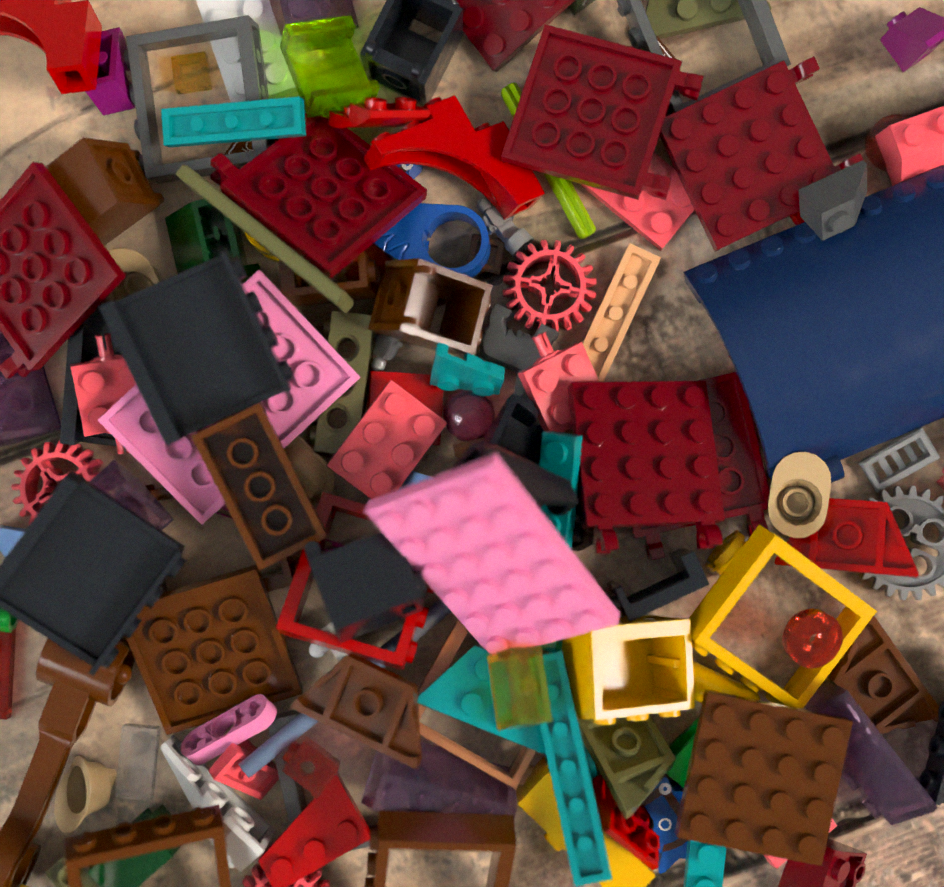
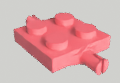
(548, 381)
(100, 386)

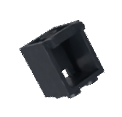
(406, 59)
(365, 585)

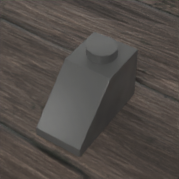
(834, 201)

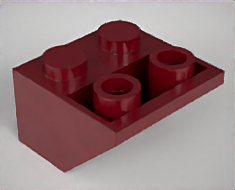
(840, 868)

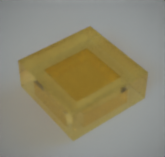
(191, 73)

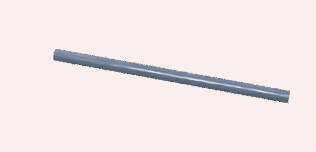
(303, 723)

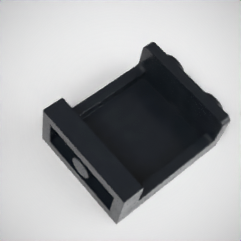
(686, 581)

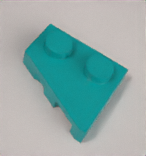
(466, 374)

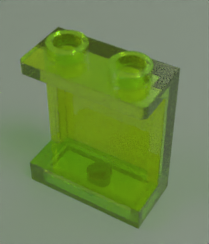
(325, 65)

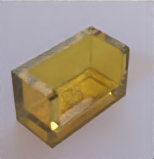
(519, 688)

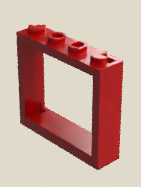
(288, 621)

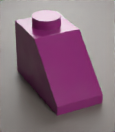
(913, 36)
(113, 75)

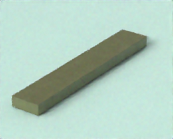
(265, 238)

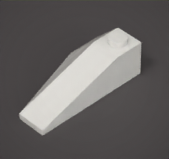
(244, 828)

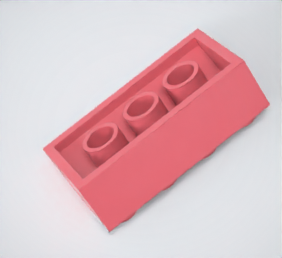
(913, 145)

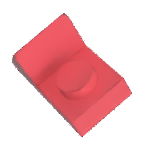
(227, 771)

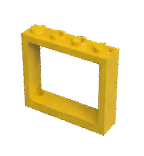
(730, 588)

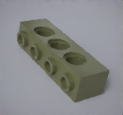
(339, 329)

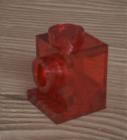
(325, 765)

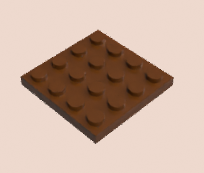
(212, 649)
(763, 777)

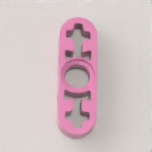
(248, 720)

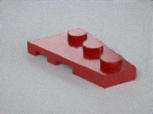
(316, 837)

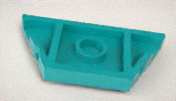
(467, 695)

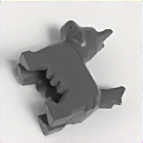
(510, 348)

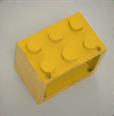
(632, 669)

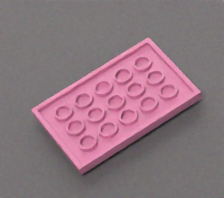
(318, 382)
(493, 557)

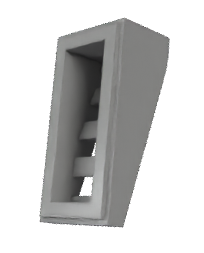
(929, 455)

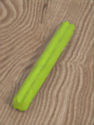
(561, 187)

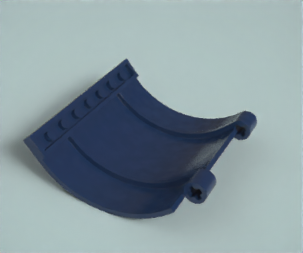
(840, 331)

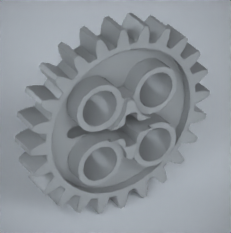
(917, 513)

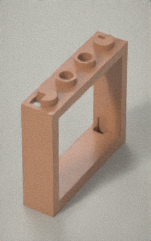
(520, 766)

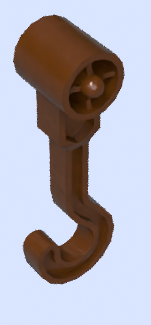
(60, 726)

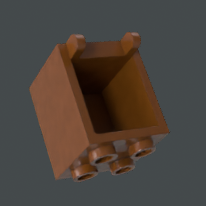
(105, 185)
(409, 300)

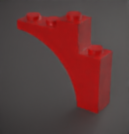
(64, 32)
(454, 146)

